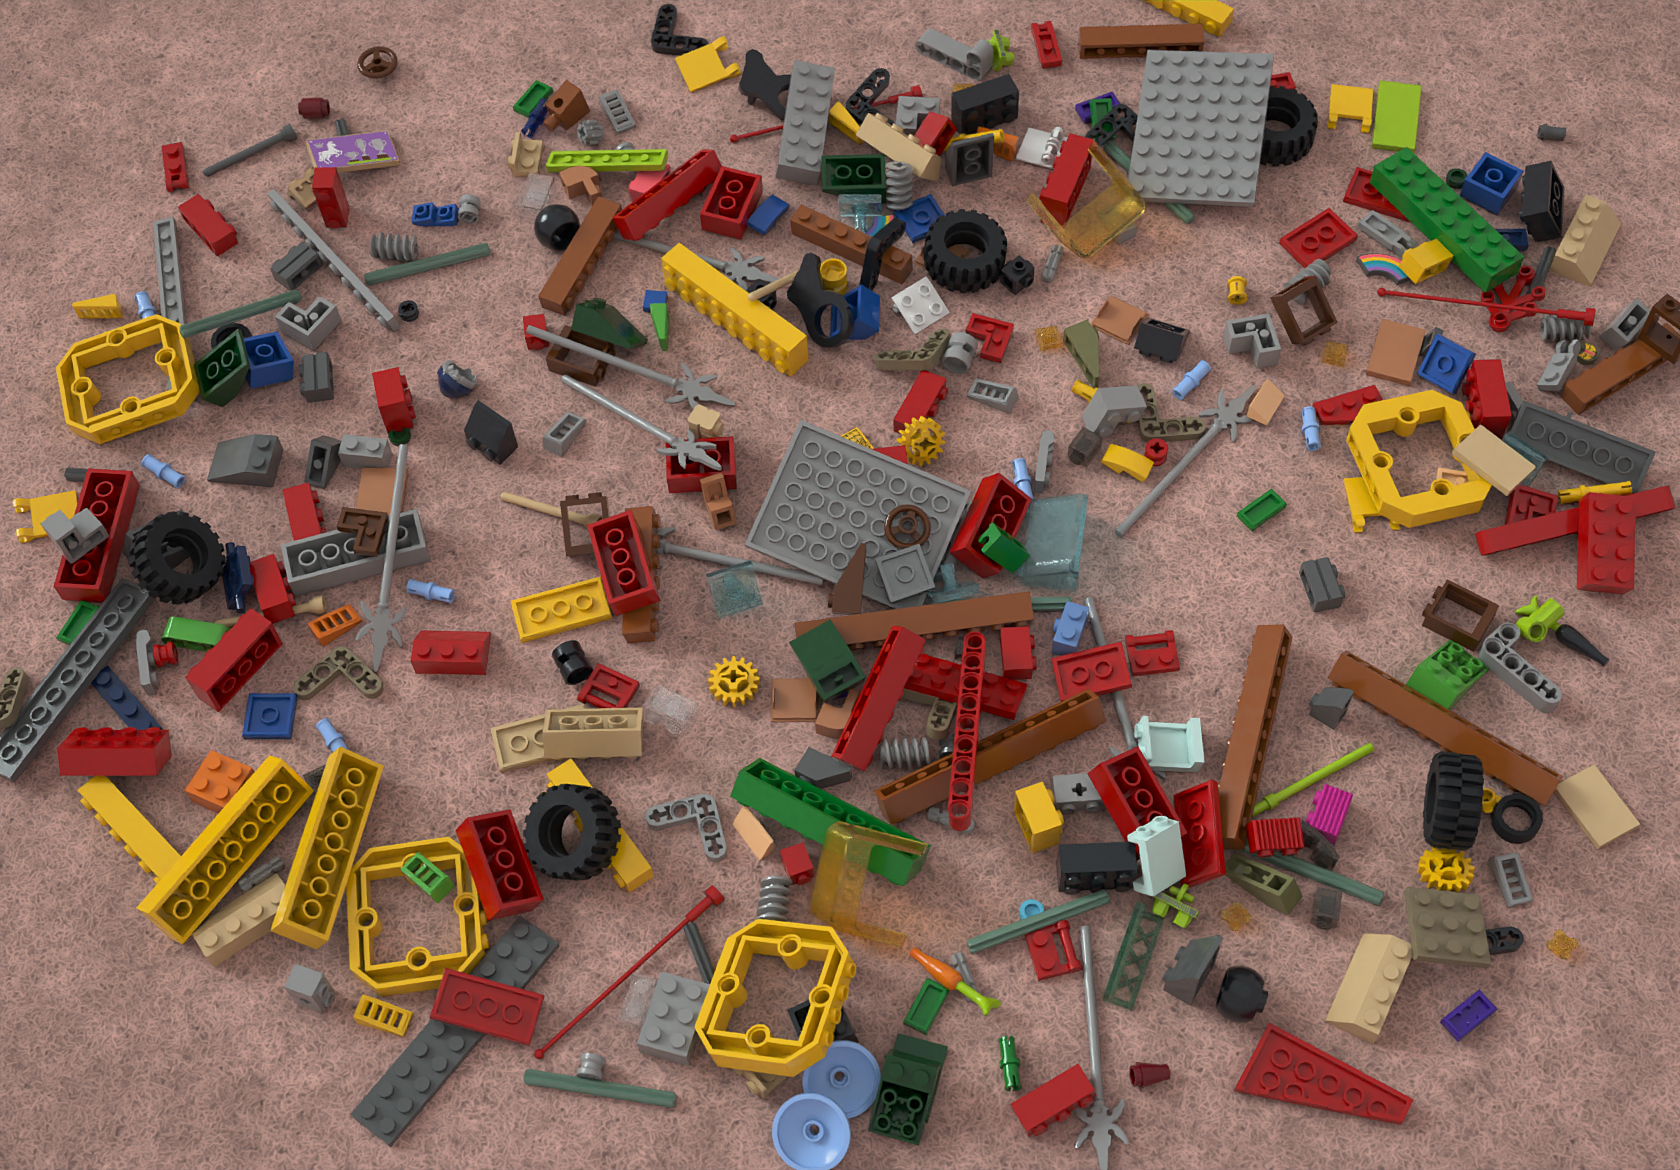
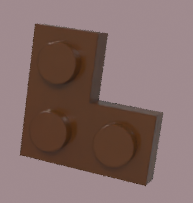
(367, 525)

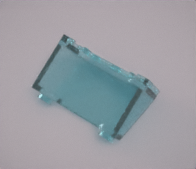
(1054, 542)

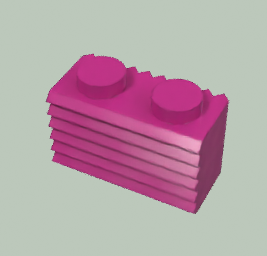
(1329, 812)

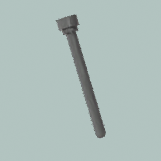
(285, 134)

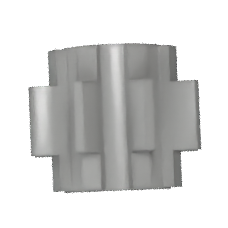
(590, 132)

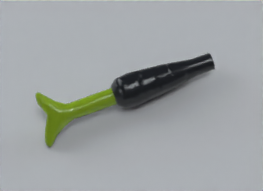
(1568, 635)

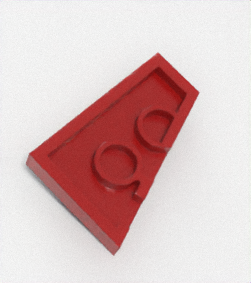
(1345, 407)

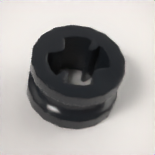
(406, 306)

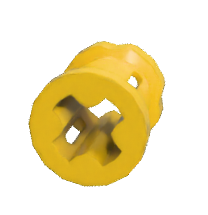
(1237, 290)

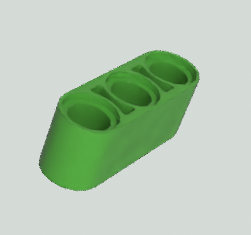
(193, 633)

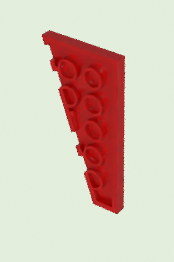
(1304, 1075)

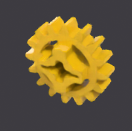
(921, 441)
(738, 691)
(1446, 869)

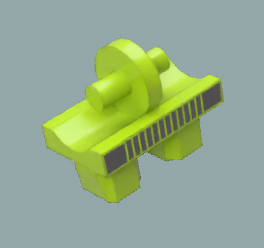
(1000, 45)
(1185, 912)

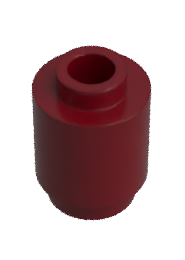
(314, 108)

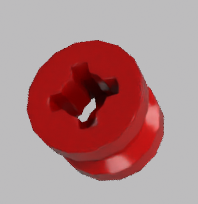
(1156, 451)
(165, 654)

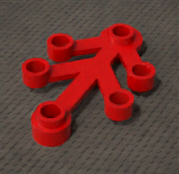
(1501, 319)

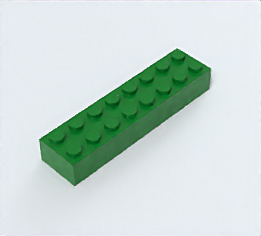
(1444, 215)
(813, 810)

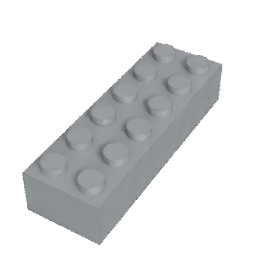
(805, 123)
(330, 558)

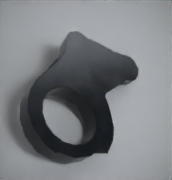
(762, 83)
(811, 299)

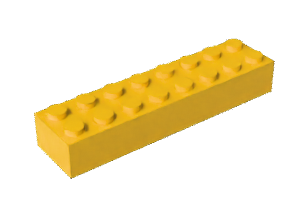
(729, 307)
(225, 849)
(327, 849)

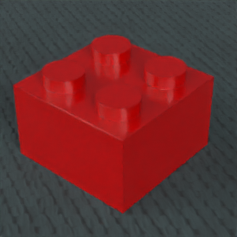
(394, 399)

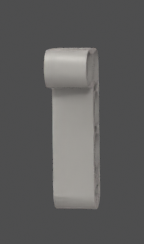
(966, 60)
(1521, 671)

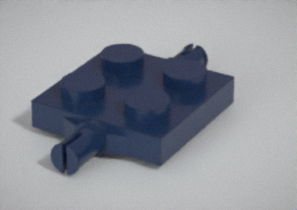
(236, 577)

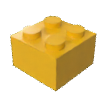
(1038, 816)

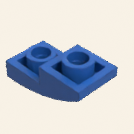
(767, 214)
(432, 216)

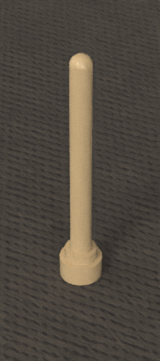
(772, 287)
(549, 509)
(316, 605)

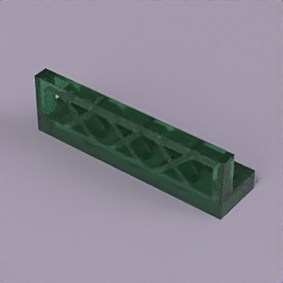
(1124, 953)

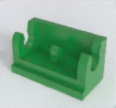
(1003, 548)

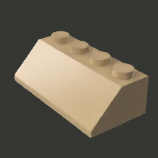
(899, 146)
(1586, 241)
(593, 733)
(240, 921)
(1370, 985)

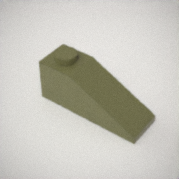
(1083, 345)
(1264, 883)

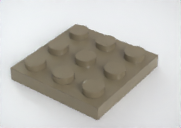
(1447, 927)

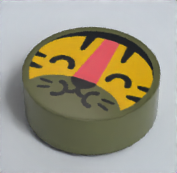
(1587, 354)

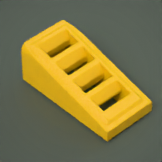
(843, 121)
(99, 307)
(369, 1021)

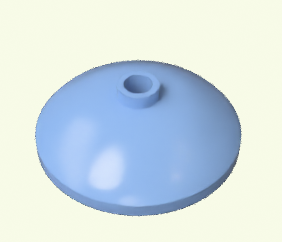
(859, 1081)
(799, 1144)

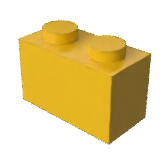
(1425, 260)

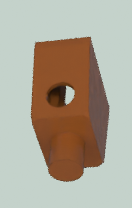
(566, 107)

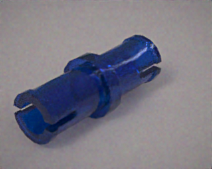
(535, 119)

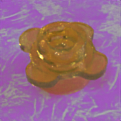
(1236, 909)
(1562, 951)

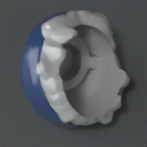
(455, 381)

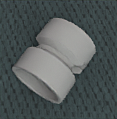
(959, 353)

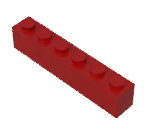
(668, 195)
(879, 698)

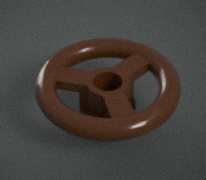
(377, 66)
(890, 531)

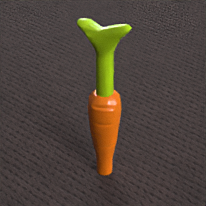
(953, 980)

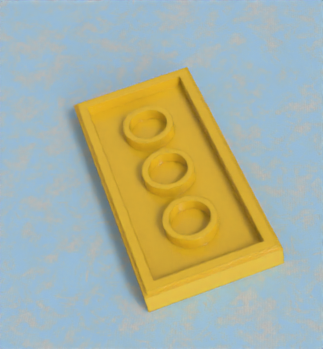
(561, 609)

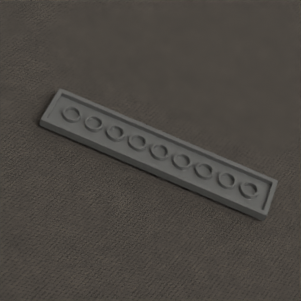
(71, 676)
(442, 1046)

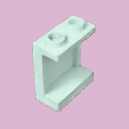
(1171, 745)
(1159, 854)

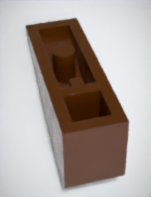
(849, 588)

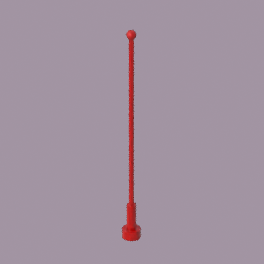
(915, 92)
(1587, 317)
(713, 896)

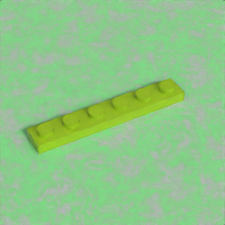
(609, 160)

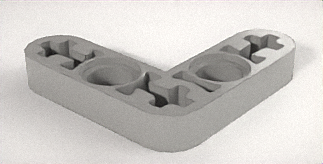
(695, 812)

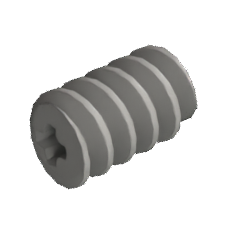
(901, 185)
(394, 248)
(1317, 268)
(1554, 326)
(904, 752)
(773, 898)

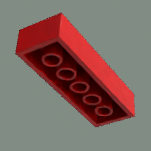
(111, 499)

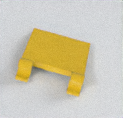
(704, 67)
(1352, 104)
(1361, 504)
(42, 508)

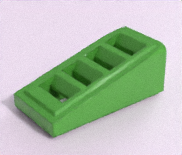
(660, 319)
(438, 887)

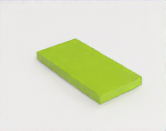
(1396, 116)

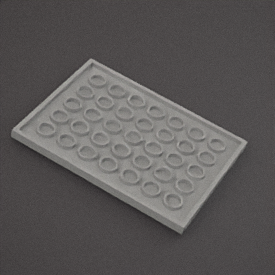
(1201, 127)
(838, 496)

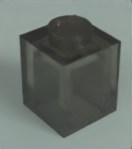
(1084, 447)
(1326, 908)

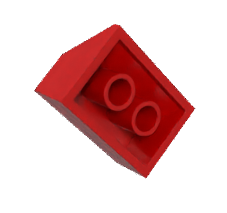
(451, 652)

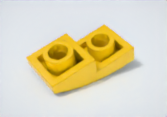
(1133, 463)

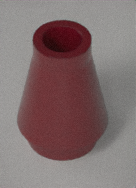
(1147, 1074)

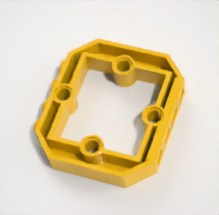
(81, 394)
(1403, 416)
(796, 945)
(404, 976)

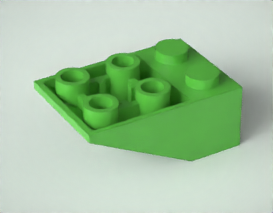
(1447, 674)

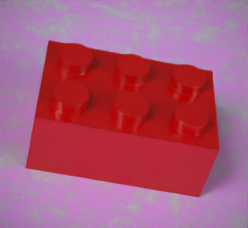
(731, 202)
(1487, 396)
(688, 480)

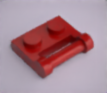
(1152, 660)
(609, 683)
(1045, 955)

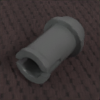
(1550, 132)

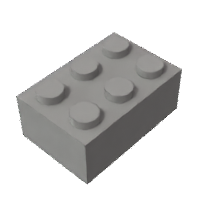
(672, 1018)

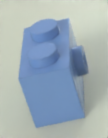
(1069, 629)

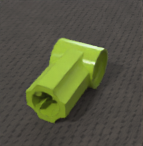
(1540, 621)

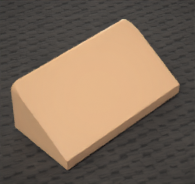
(1265, 403)
(754, 833)

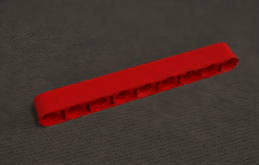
(1562, 523)
(967, 738)

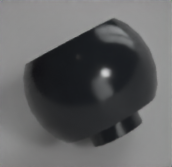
(556, 226)
(1241, 994)

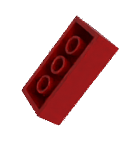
(1067, 177)
(994, 502)
(1606, 543)
(623, 563)
(234, 660)
(114, 752)
(1131, 793)
(499, 864)

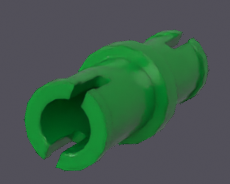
(1009, 1063)

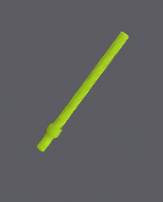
(1272, 800)

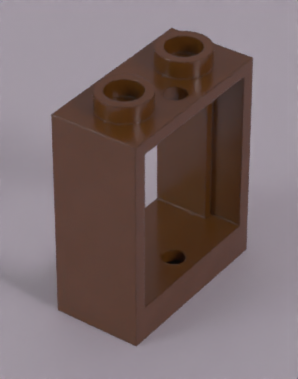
(1319, 302)
(1659, 337)
(557, 354)
(573, 500)
(1467, 599)

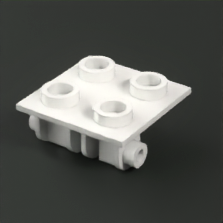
(1041, 147)
(920, 305)

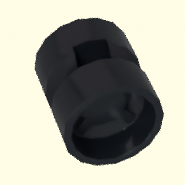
(572, 662)

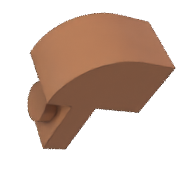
(580, 181)
(717, 501)
(832, 719)

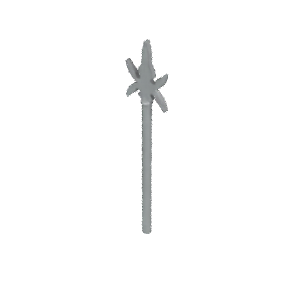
(738, 270)
(691, 388)
(1226, 417)
(680, 447)
(728, 560)
(381, 622)
(1117, 696)
(1100, 1122)

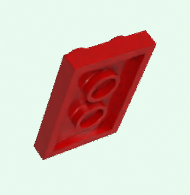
(1318, 238)
(1096, 669)

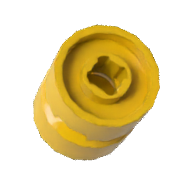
(834, 276)

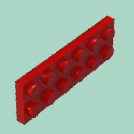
(942, 680)

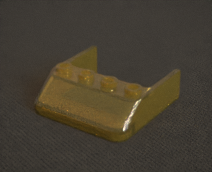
(1100, 218)
(843, 876)

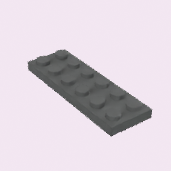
(1582, 446)

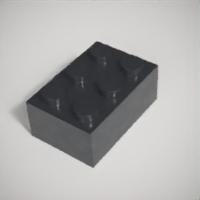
(985, 105)
(1542, 201)
(1096, 867)

